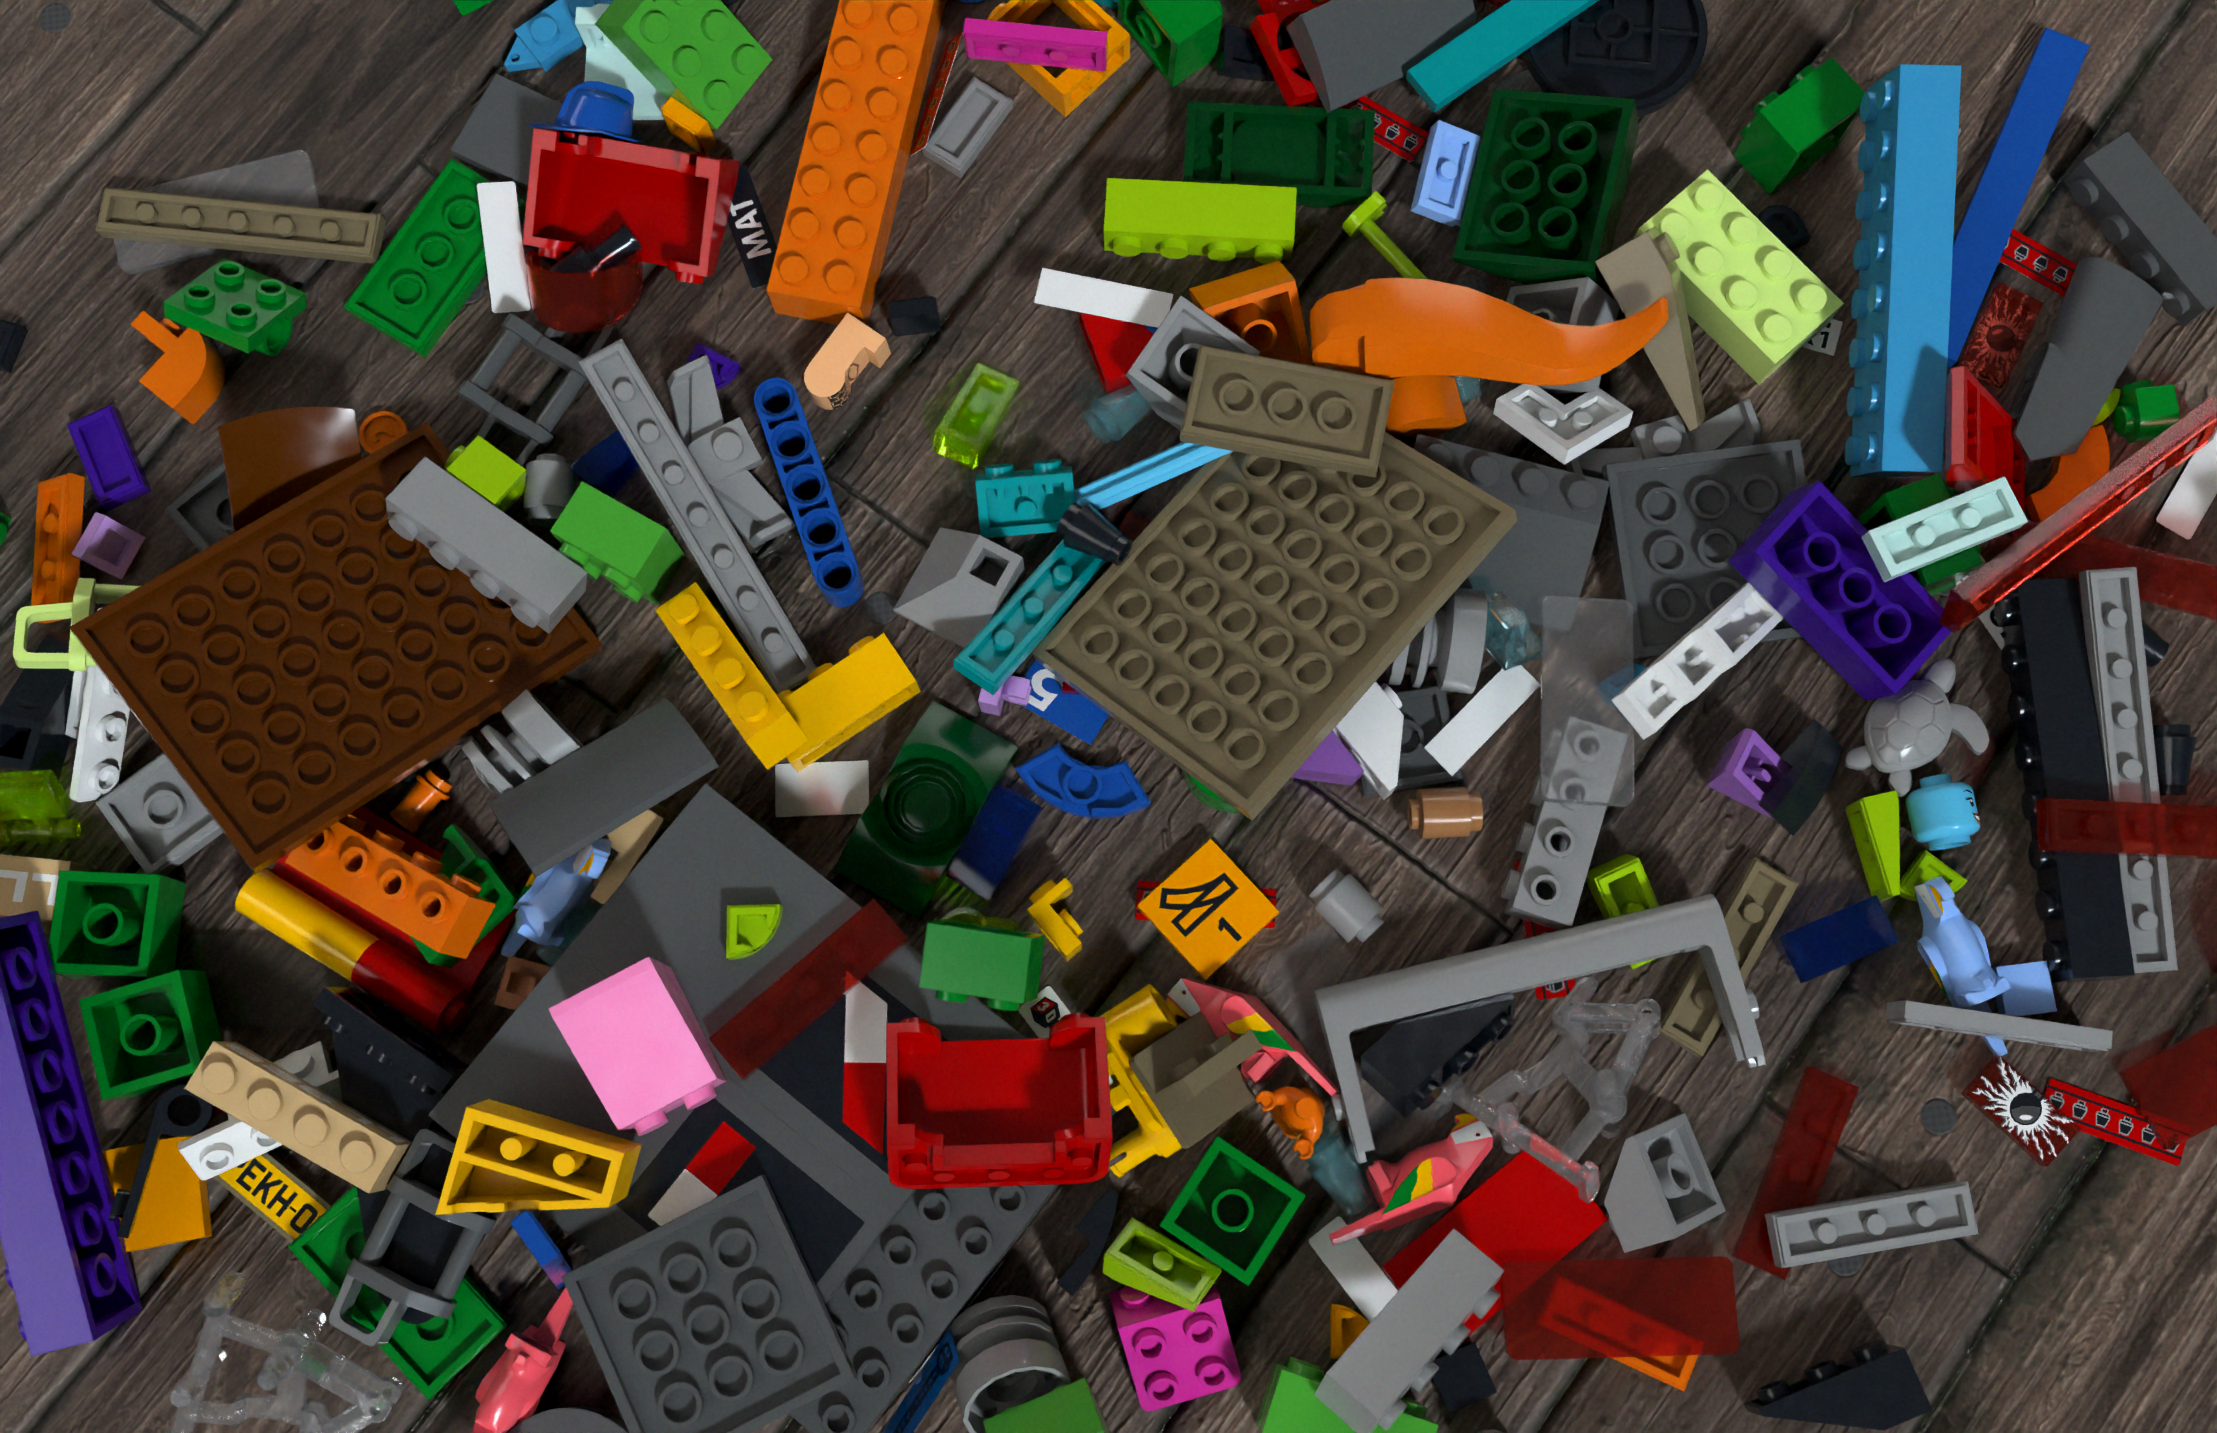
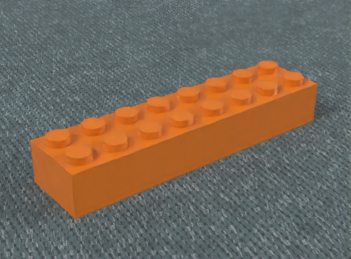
(854, 159)

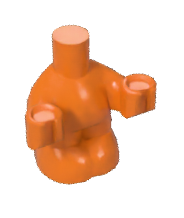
(1297, 1113)

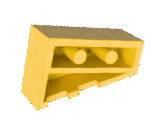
(533, 1162)

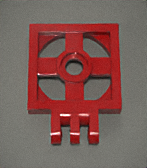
(1265, 28)

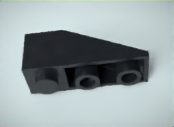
(37, 714)
(1426, 1051)
(1864, 1392)

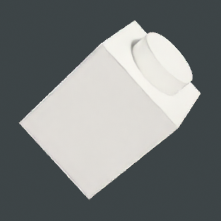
(1374, 736)

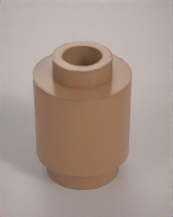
(1445, 812)

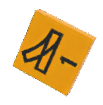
(1208, 909)

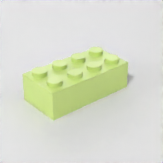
(1742, 278)

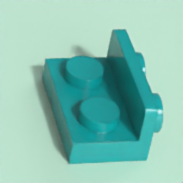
(1023, 499)

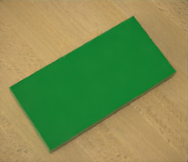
(428, 264)
(425, 1352)

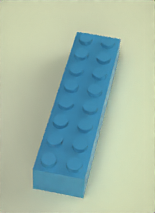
(1904, 272)

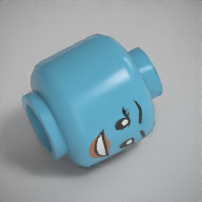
(1942, 812)

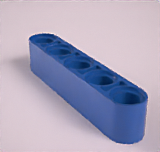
(805, 470)

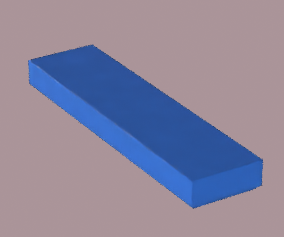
(541, 1247)

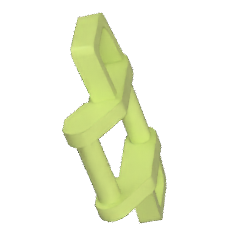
(85, 598)

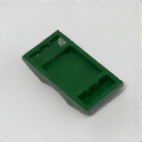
(1283, 147)
(925, 809)

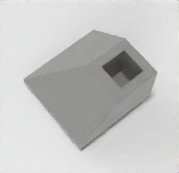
(960, 585)

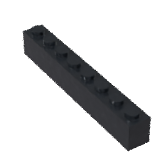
(2062, 759)

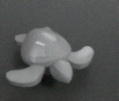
(1915, 727)

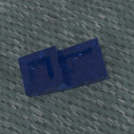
(994, 841)
(1838, 939)

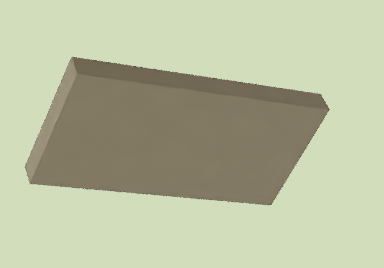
(1287, 411)

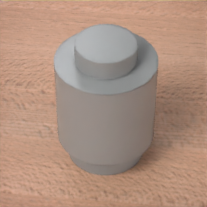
(547, 489)
(1347, 906)

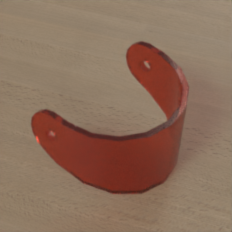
(583, 299)

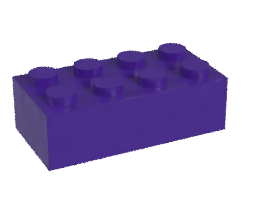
(1828, 589)

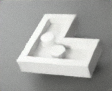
(1561, 428)

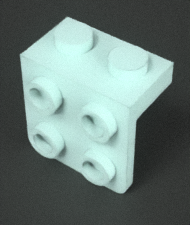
(610, 66)

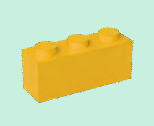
(847, 697)

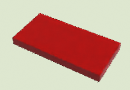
(1510, 1217)

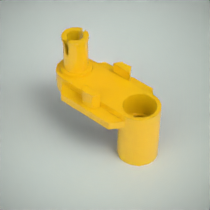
(1130, 1029)

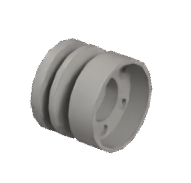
(1450, 642)
(532, 747)
(1003, 1357)

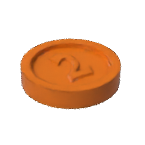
(380, 430)

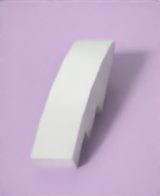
(1696, 660)

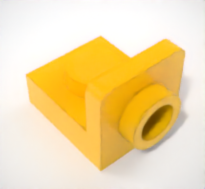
(1058, 928)

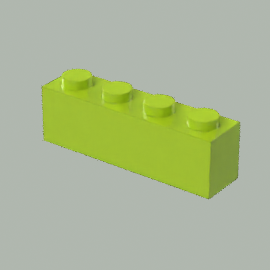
(1199, 220)

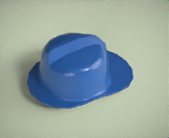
(596, 109)

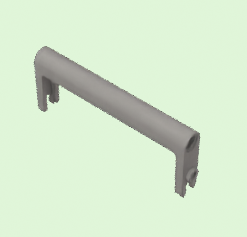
(1528, 965)

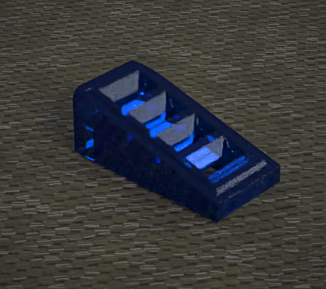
(606, 465)

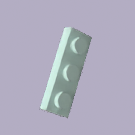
(1944, 529)

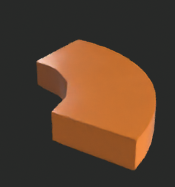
(2071, 475)

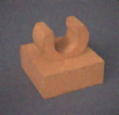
(518, 981)

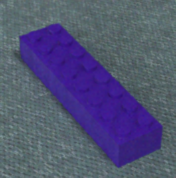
(54, 1184)

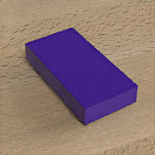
(109, 457)

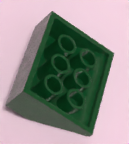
(1547, 186)

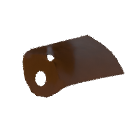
(284, 455)

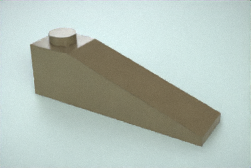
(1638, 277)

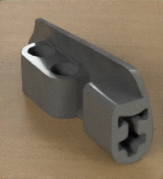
(2082, 359)

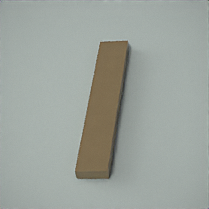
(241, 225)

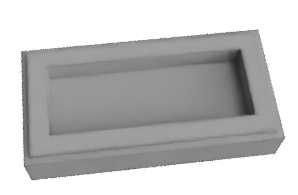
(967, 127)

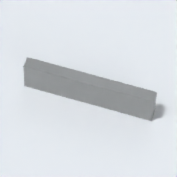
(1999, 1026)
(1871, 1224)

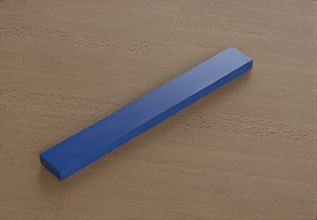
(2009, 176)

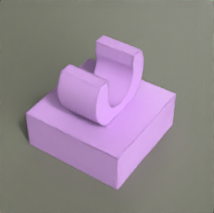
(108, 545)
(1013, 690)

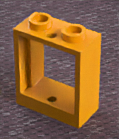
(1071, 85)

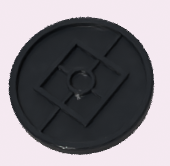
(1624, 51)

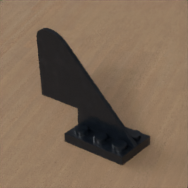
(397, 1081)

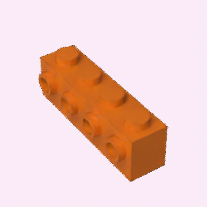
(396, 886)

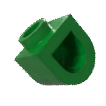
(2145, 411)

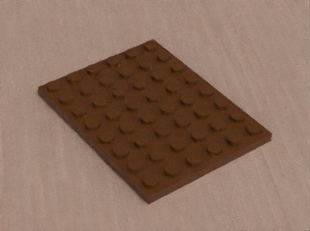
(318, 658)

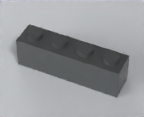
(2150, 226)

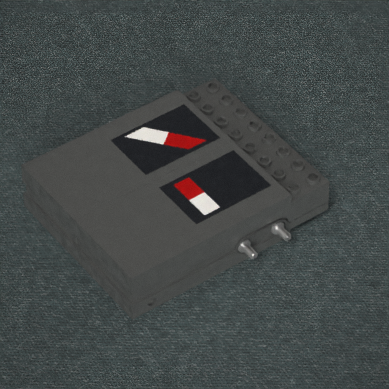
(810, 1119)

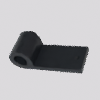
(176, 1114)

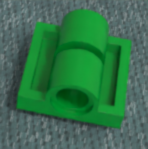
(238, 307)

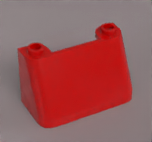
(664, 196)
(998, 1107)

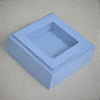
(2029, 992)

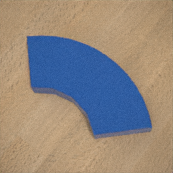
(1081, 788)

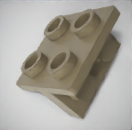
(1196, 1077)

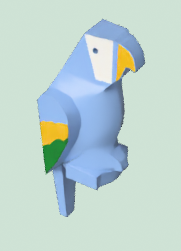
(554, 895)
(1957, 953)

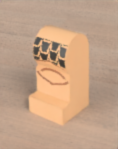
(842, 360)

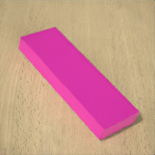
(1036, 44)

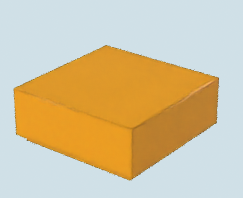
(688, 126)

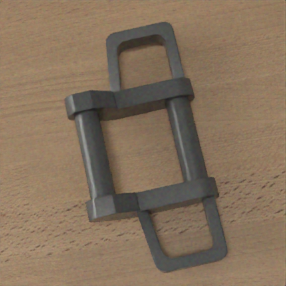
(545, 346)
(403, 1292)

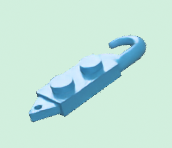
(548, 36)

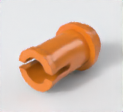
(421, 799)

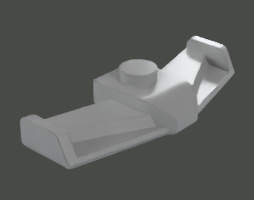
(1668, 437)
(724, 454)

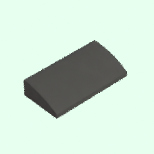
(1372, 43)
(602, 786)

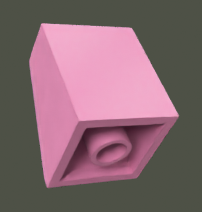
(640, 1045)

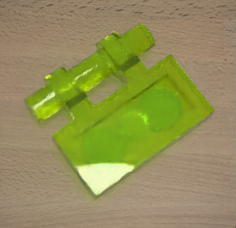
(36, 798)

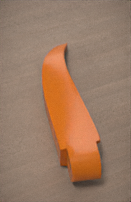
(1456, 331)

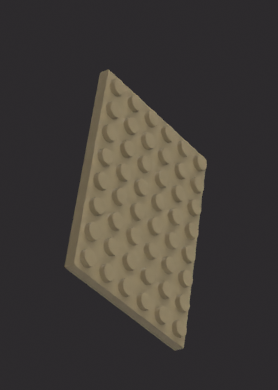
(1270, 608)

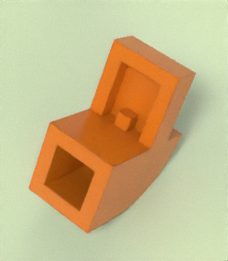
(188, 372)
(1424, 406)

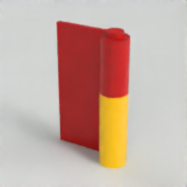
(362, 944)

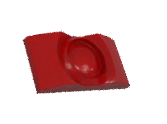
(1979, 438)

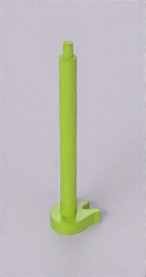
(1363, 222)

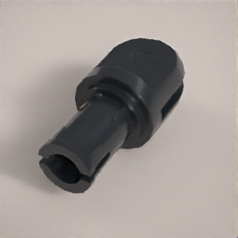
(603, 256)

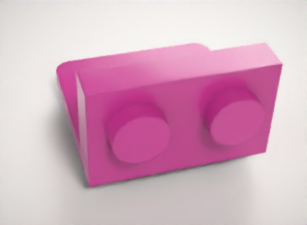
(1173, 1349)

